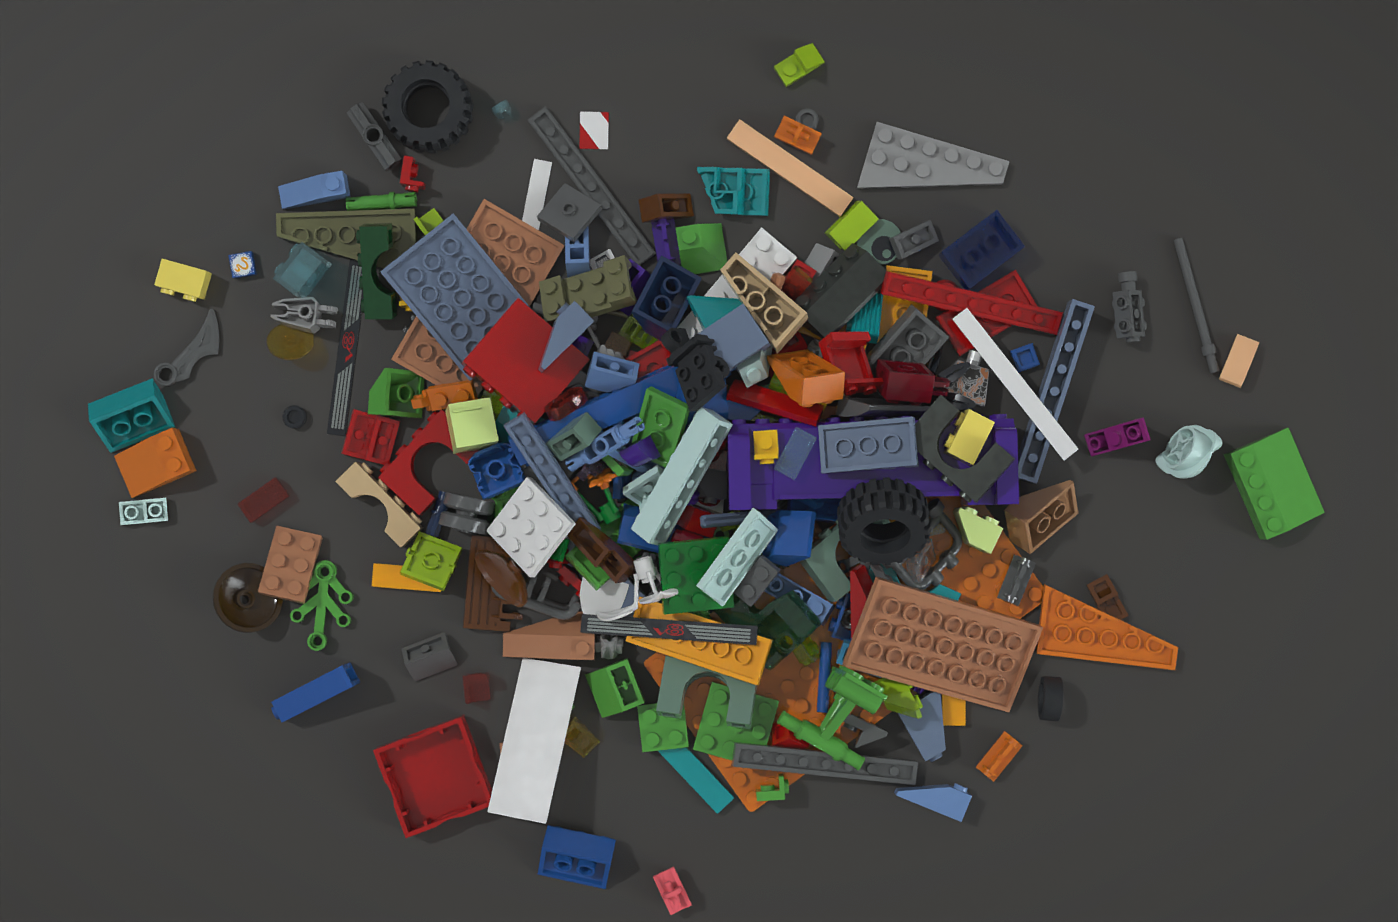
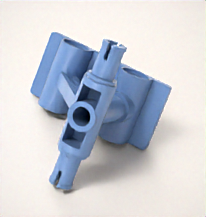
(610, 444)

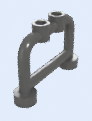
(947, 558)

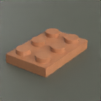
(290, 564)

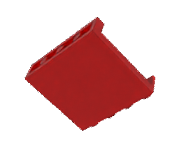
(510, 361)

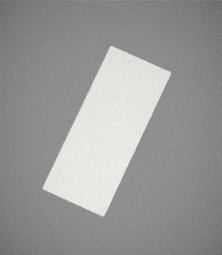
(534, 740)

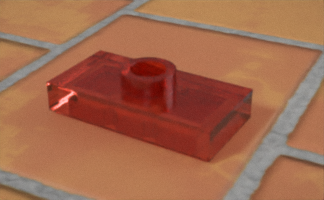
(795, 283)
(263, 500)

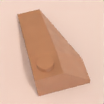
(551, 640)

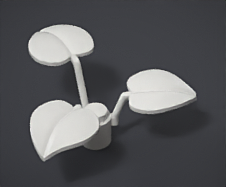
(646, 573)

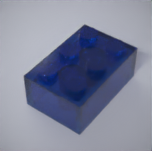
(981, 250)

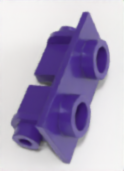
(666, 240)

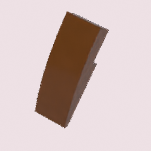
(602, 550)

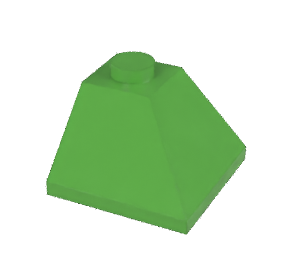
(701, 247)
(393, 394)

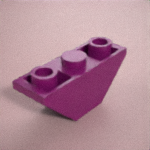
(1117, 436)

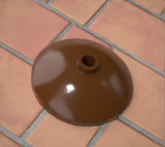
(503, 576)

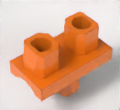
(797, 135)

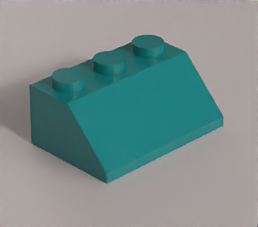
(130, 415)

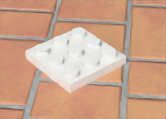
(530, 527)

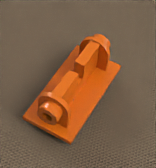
(999, 756)

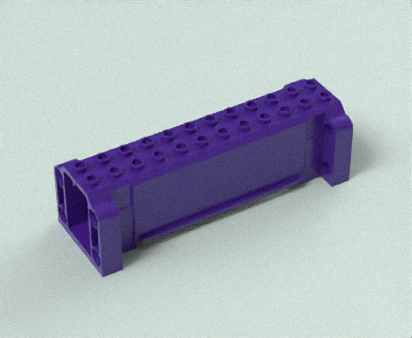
(761, 486)

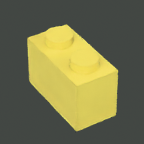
(182, 279)
(968, 436)

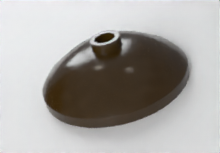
(259, 609)

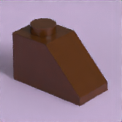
(666, 207)

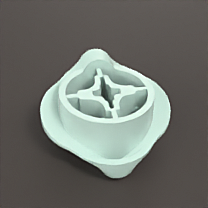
(1188, 451)

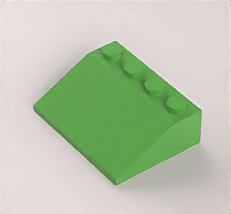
(1274, 484)

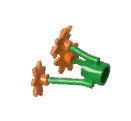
(609, 511)

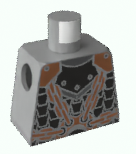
(973, 382)

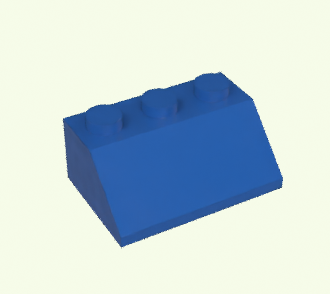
(576, 856)

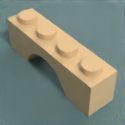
(401, 524)

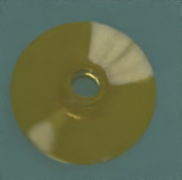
(289, 342)

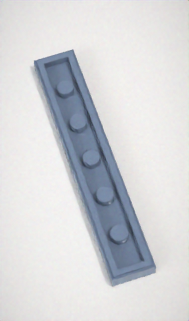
(547, 468)

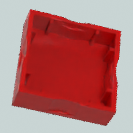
(434, 775)

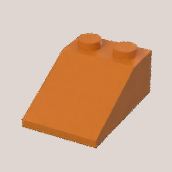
(808, 377)
(155, 462)

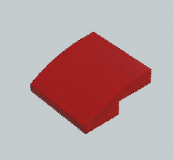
(370, 437)

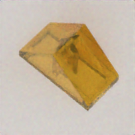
(580, 738)

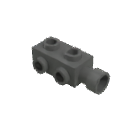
(1126, 312)

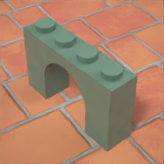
(824, 567)
(680, 674)

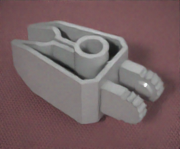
(304, 314)

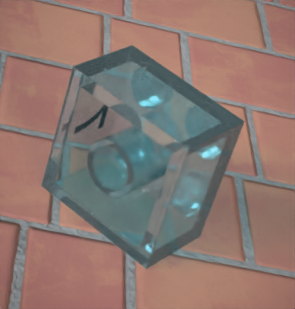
(301, 270)

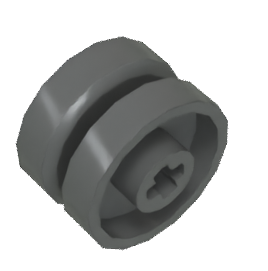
(466, 513)

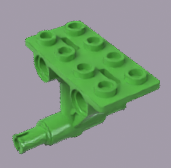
(850, 691)

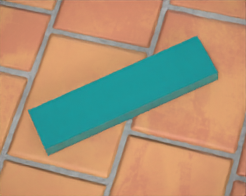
(698, 777)

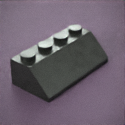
(841, 291)

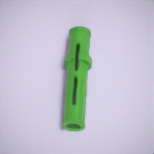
(381, 201)

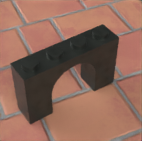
(972, 481)

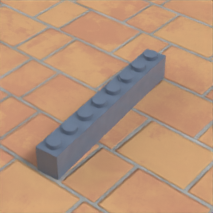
(1054, 386)

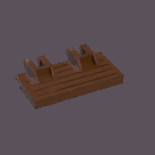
(482, 606)

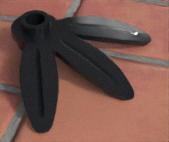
(953, 374)

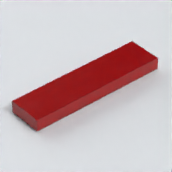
(774, 403)

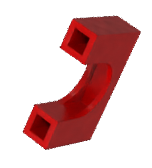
(400, 473)

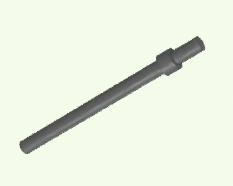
(1208, 348)

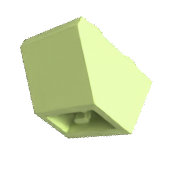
(977, 531)

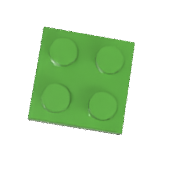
(661, 731)

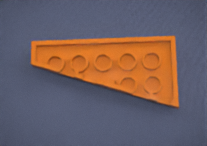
(1088, 633)

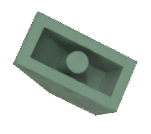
(574, 436)

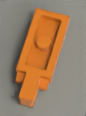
(439, 396)

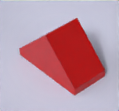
(691, 520)

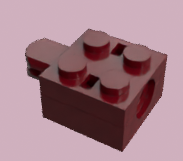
(909, 382)

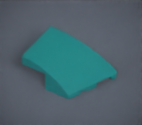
(737, 190)
(711, 308)

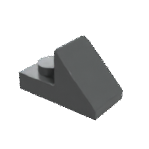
(868, 731)

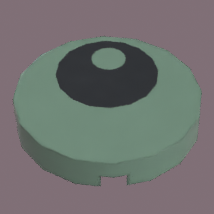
(877, 241)

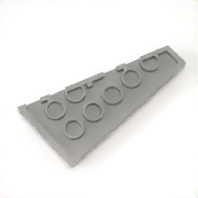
(915, 160)

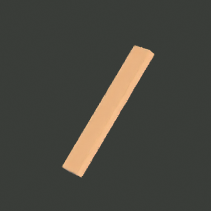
(789, 168)

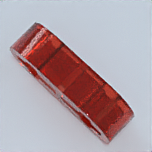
(565, 403)

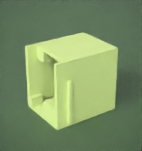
(471, 425)

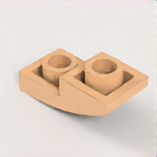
(1239, 360)

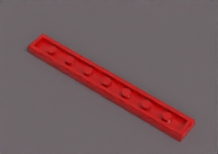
(978, 303)

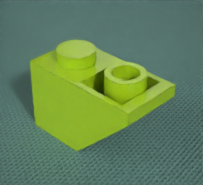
(900, 698)

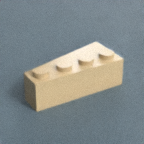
(768, 305)

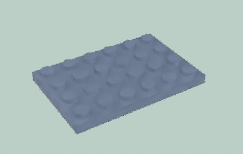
(452, 287)

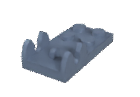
(868, 445)

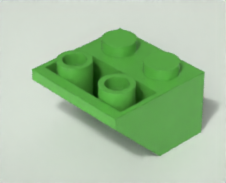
(615, 688)

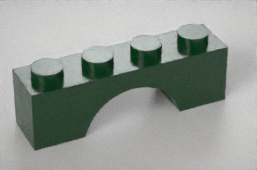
(378, 300)

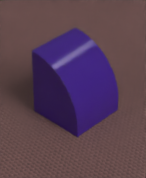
(640, 452)

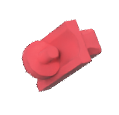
(672, 890)

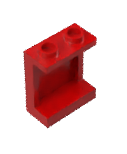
(847, 353)

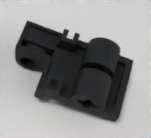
(698, 369)

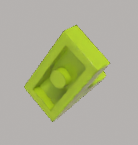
(799, 64)

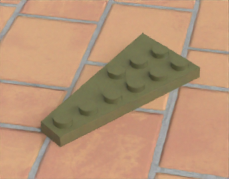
(337, 230)

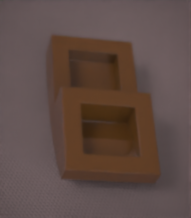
(1106, 597)

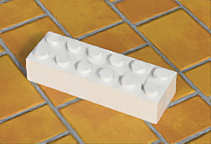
(764, 255)

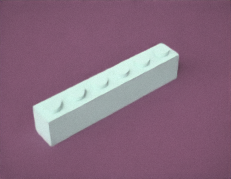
(681, 476)

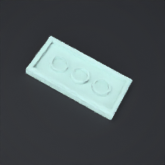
(737, 557)

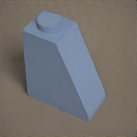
(929, 729)

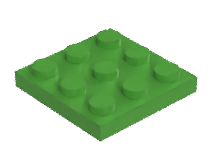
(717, 738)

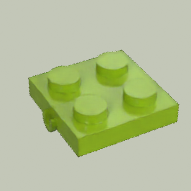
(431, 561)

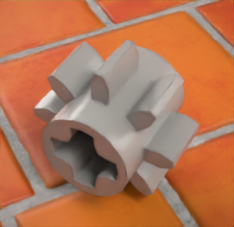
(609, 645)

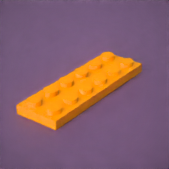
(731, 659)

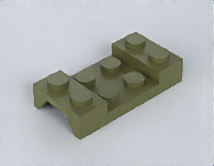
(594, 291)

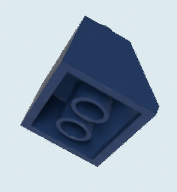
(664, 297)

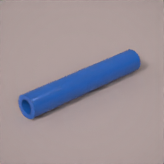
(824, 672)

